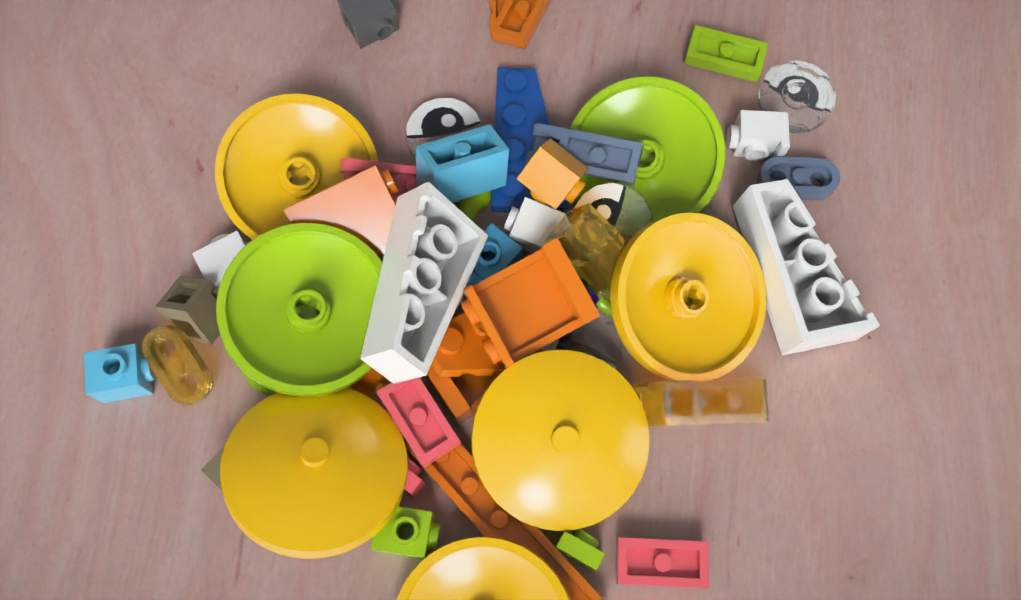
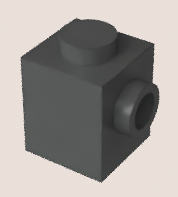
(370, 19)

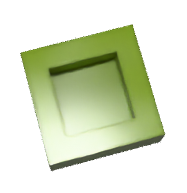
(581, 548)

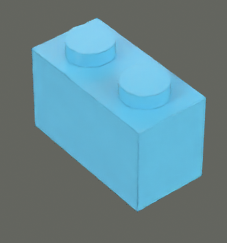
(464, 163)

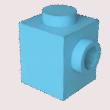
(117, 374)

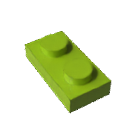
(726, 53)

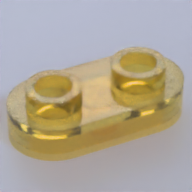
(175, 367)

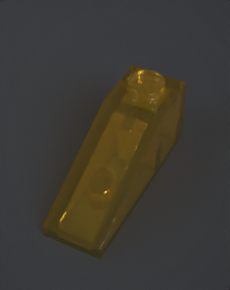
(590, 245)
(703, 401)

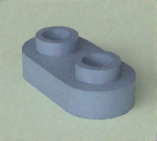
(799, 172)

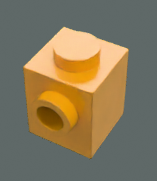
(553, 175)

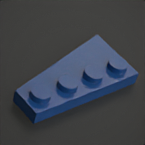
(517, 110)

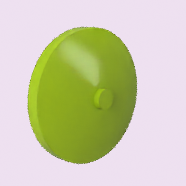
(679, 135)
(299, 308)

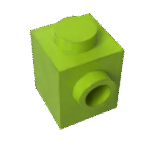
(408, 534)

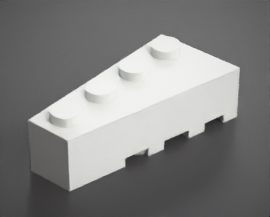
(419, 282)
(804, 288)

